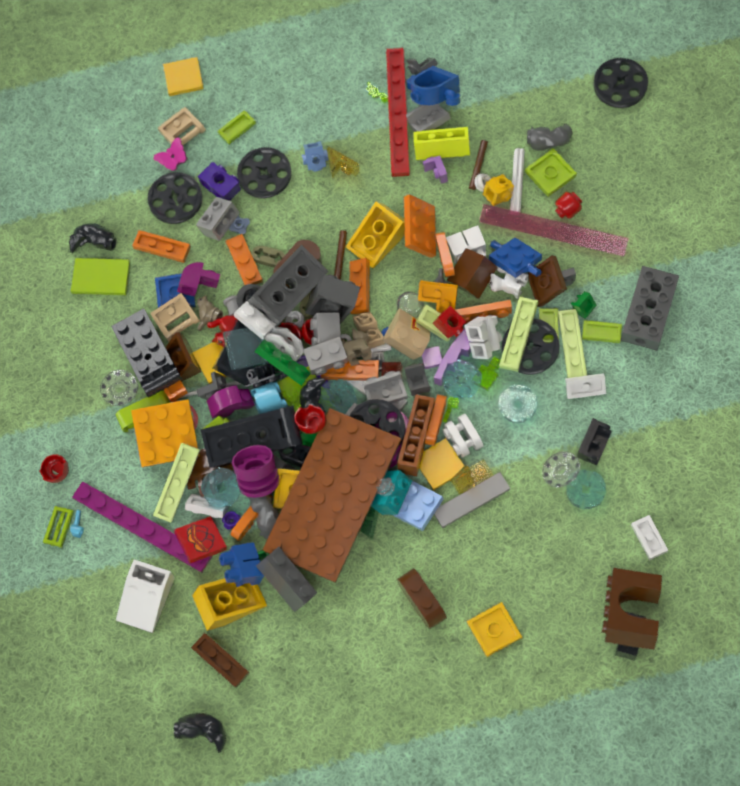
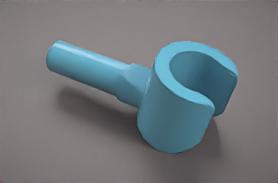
(75, 529)

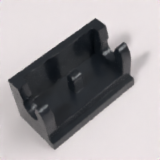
(594, 442)

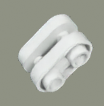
(460, 446)

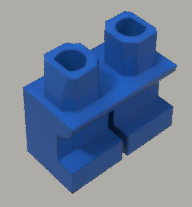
(243, 564)

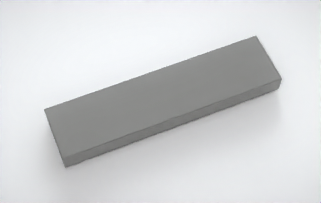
(471, 500)

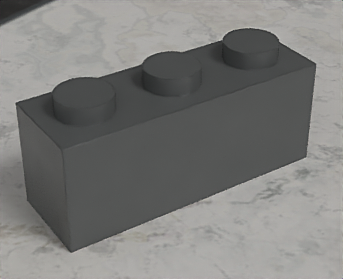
(286, 579)

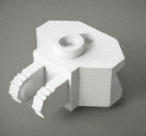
(279, 339)

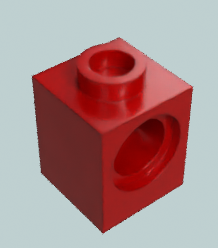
(450, 314)

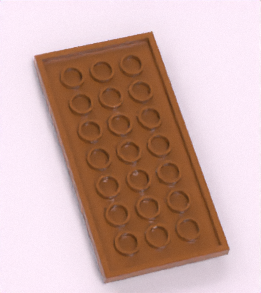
(332, 495)

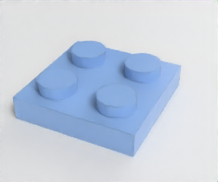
(419, 506)

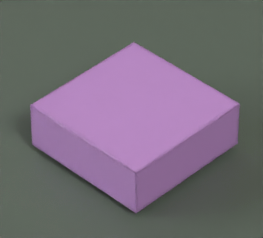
(431, 357)

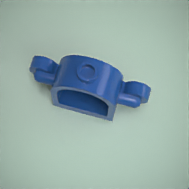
(434, 87)

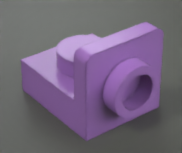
(438, 168)

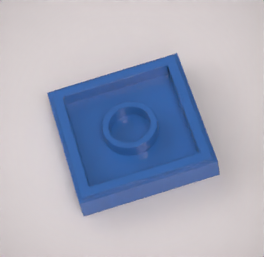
(167, 289)

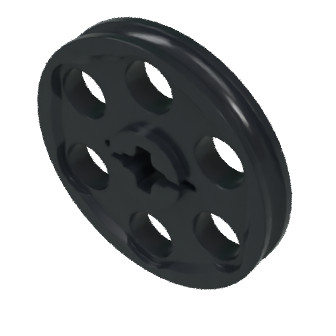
(619, 75)
(264, 180)
(182, 198)
(540, 347)
(385, 408)

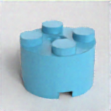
(268, 397)

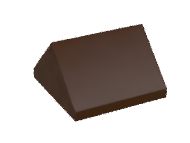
(472, 273)
(183, 356)

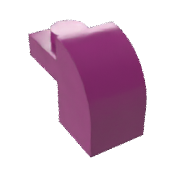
(194, 275)
(228, 400)

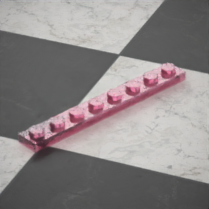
(554, 230)

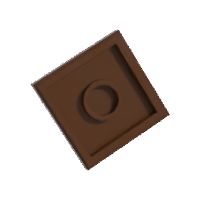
(548, 283)

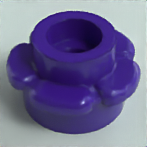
(227, 517)

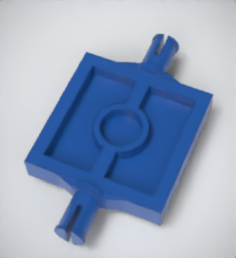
(515, 257)

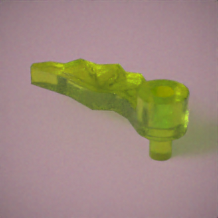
(374, 92)

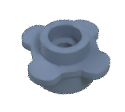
(239, 229)

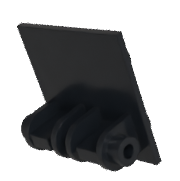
(263, 375)

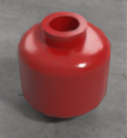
(568, 205)

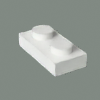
(254, 320)
(585, 386)
(199, 505)
(649, 537)

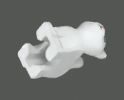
(509, 283)

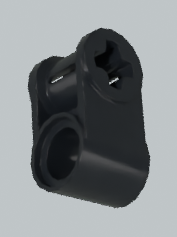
(297, 456)

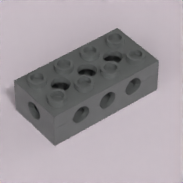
(300, 286)
(638, 314)

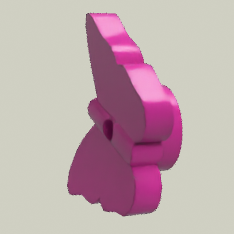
(166, 159)

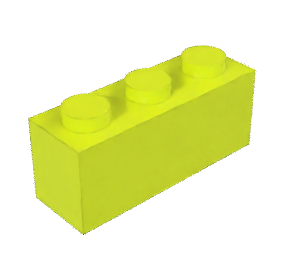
(442, 143)

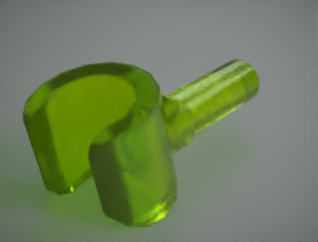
(452, 403)

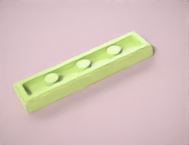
(518, 334)
(572, 343)
(176, 482)

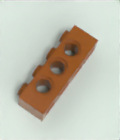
(415, 435)

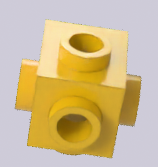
(498, 190)

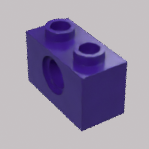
(212, 175)

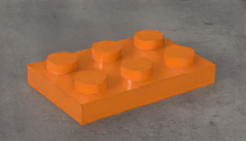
(419, 226)

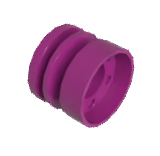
(256, 471)

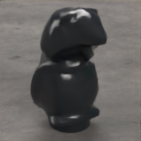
(93, 234)
(311, 393)
(201, 725)

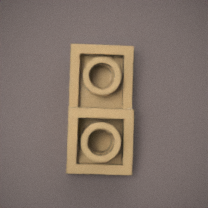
(367, 323)

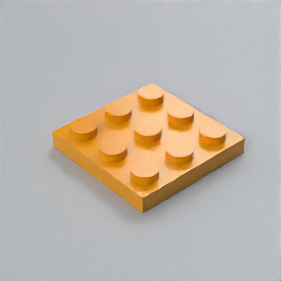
(162, 430)

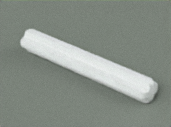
(517, 179)

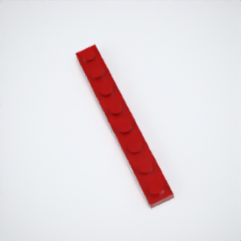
(397, 112)

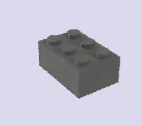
(333, 297)

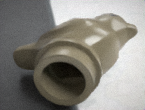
(207, 312)

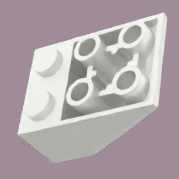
(144, 595)

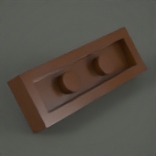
(220, 660)

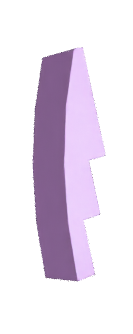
(458, 348)

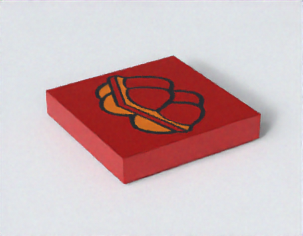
(200, 539)

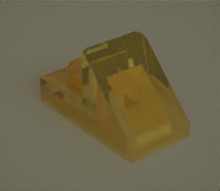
(339, 161)
(471, 476)

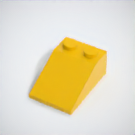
(377, 234)
(225, 603)

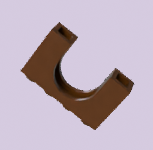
(621, 626)

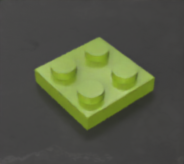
(550, 172)

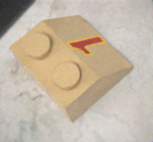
(407, 335)

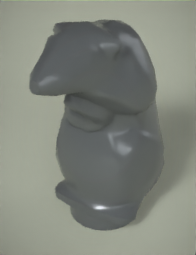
(542, 138)
(266, 514)

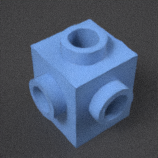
(315, 150)

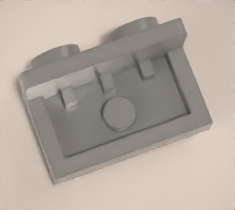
(427, 117)
(326, 356)
(387, 388)

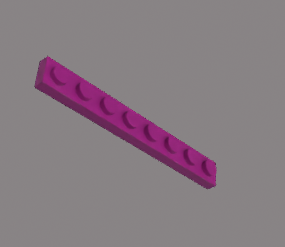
(134, 523)

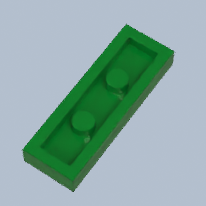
(283, 362)

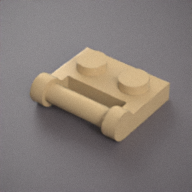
(178, 124)
(171, 312)

